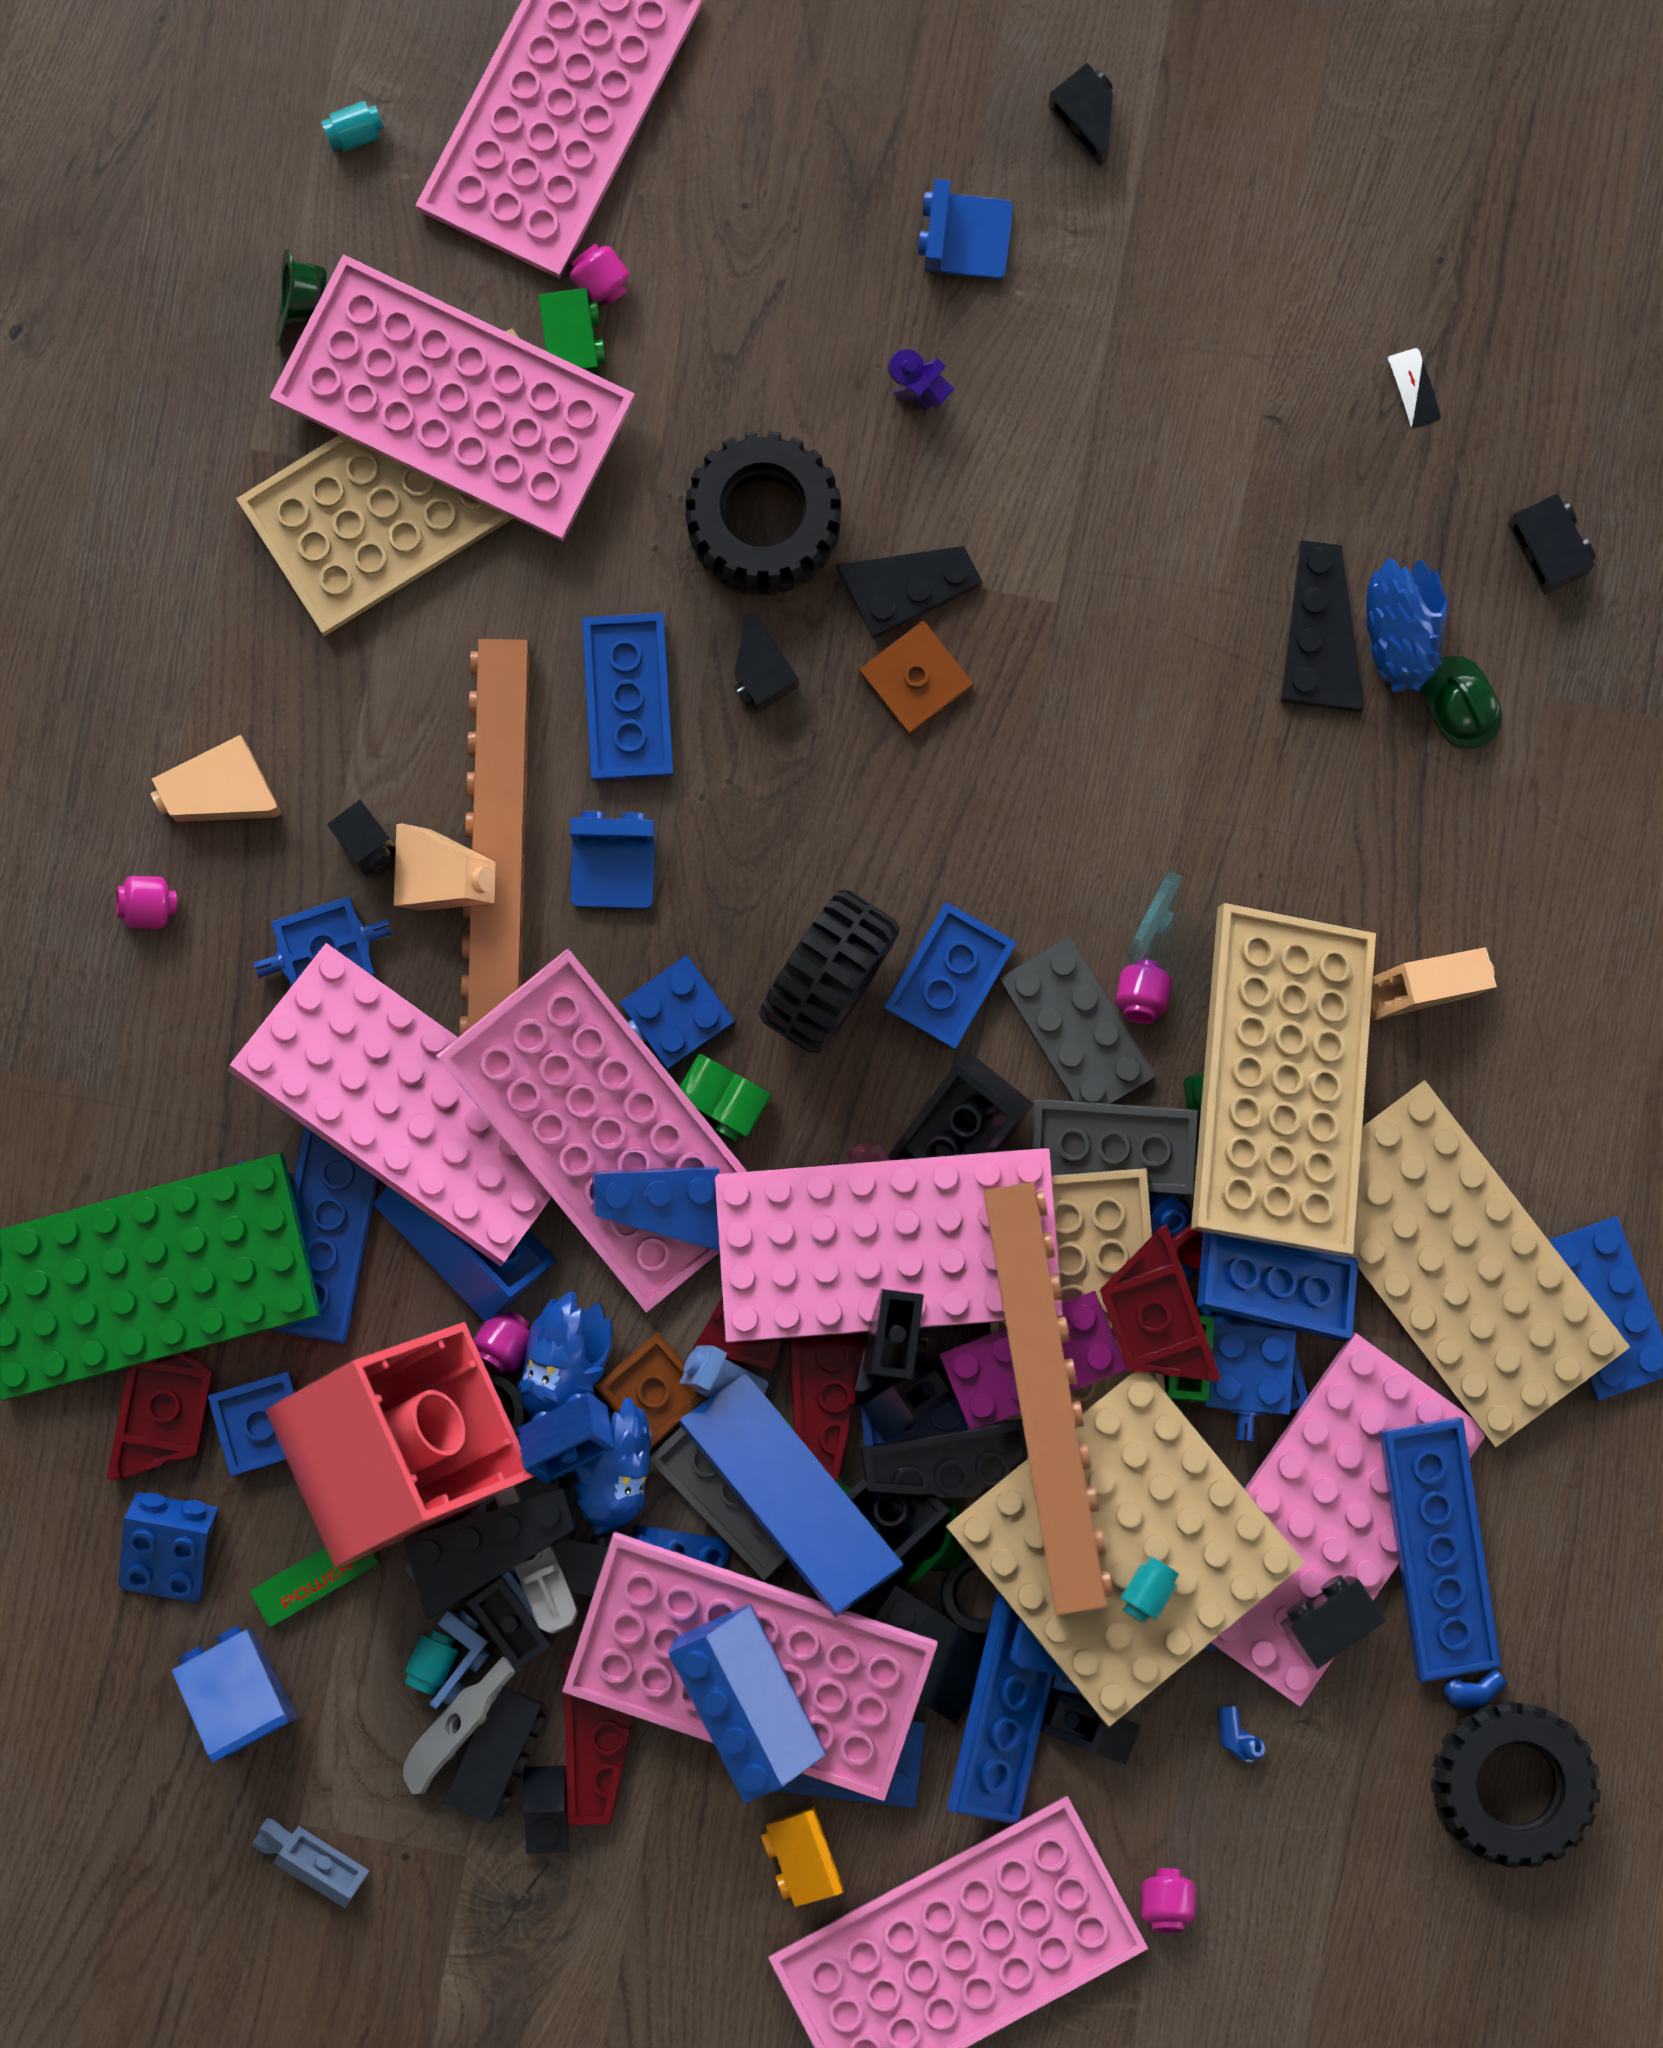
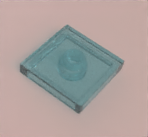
(1157, 916)

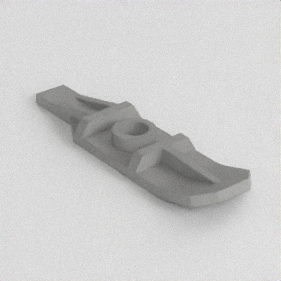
(544, 1583)
(443, 1739)

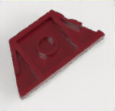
(1157, 1314)
(160, 1415)

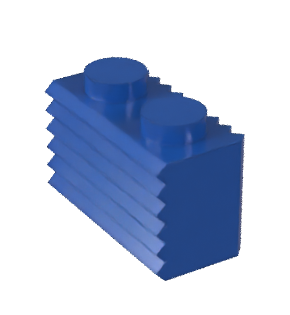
(565, 1437)

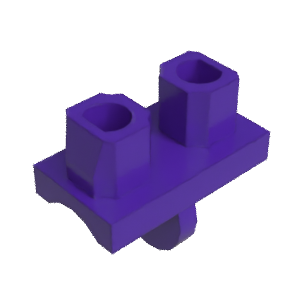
(920, 379)

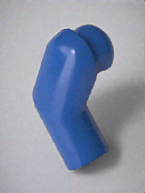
(1474, 1695)
(1237, 1740)

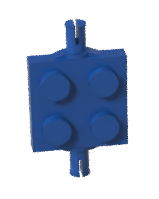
(306, 932)
(1253, 1371)

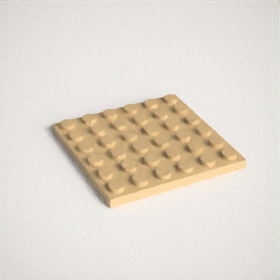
(1158, 1498)

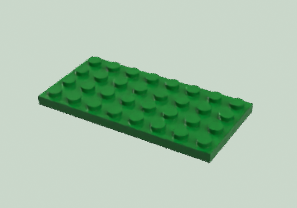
(151, 1276)

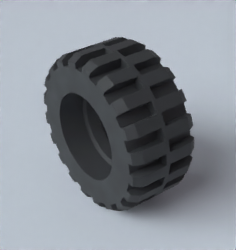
(752, 461)
(829, 971)
(1572, 1791)

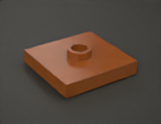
(916, 677)
(652, 1382)

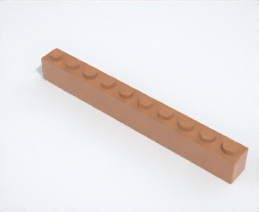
(497, 821)
(1045, 1398)

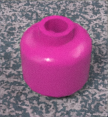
(600, 273)
(145, 902)
(1143, 992)
(503, 1342)
(1168, 1901)

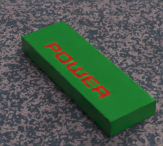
(305, 1584)

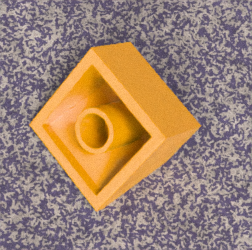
(803, 1857)

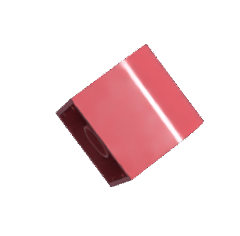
(398, 1443)

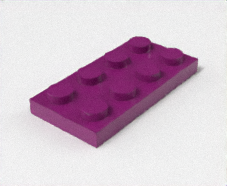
(984, 1371)

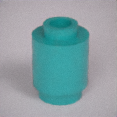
(352, 126)
(1149, 1590)
(431, 1662)

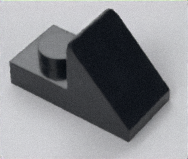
(545, 1809)

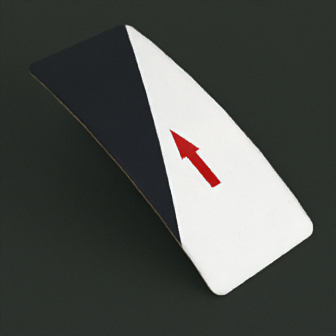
(1415, 387)

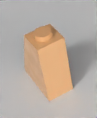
(216, 787)
(439, 872)
(1431, 983)

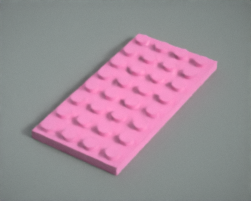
(554, 123)
(452, 397)
(368, 1082)
(582, 1098)
(822, 1241)
(1332, 1500)
(847, 1670)
(964, 1942)

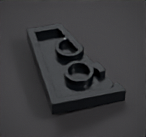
(907, 585)

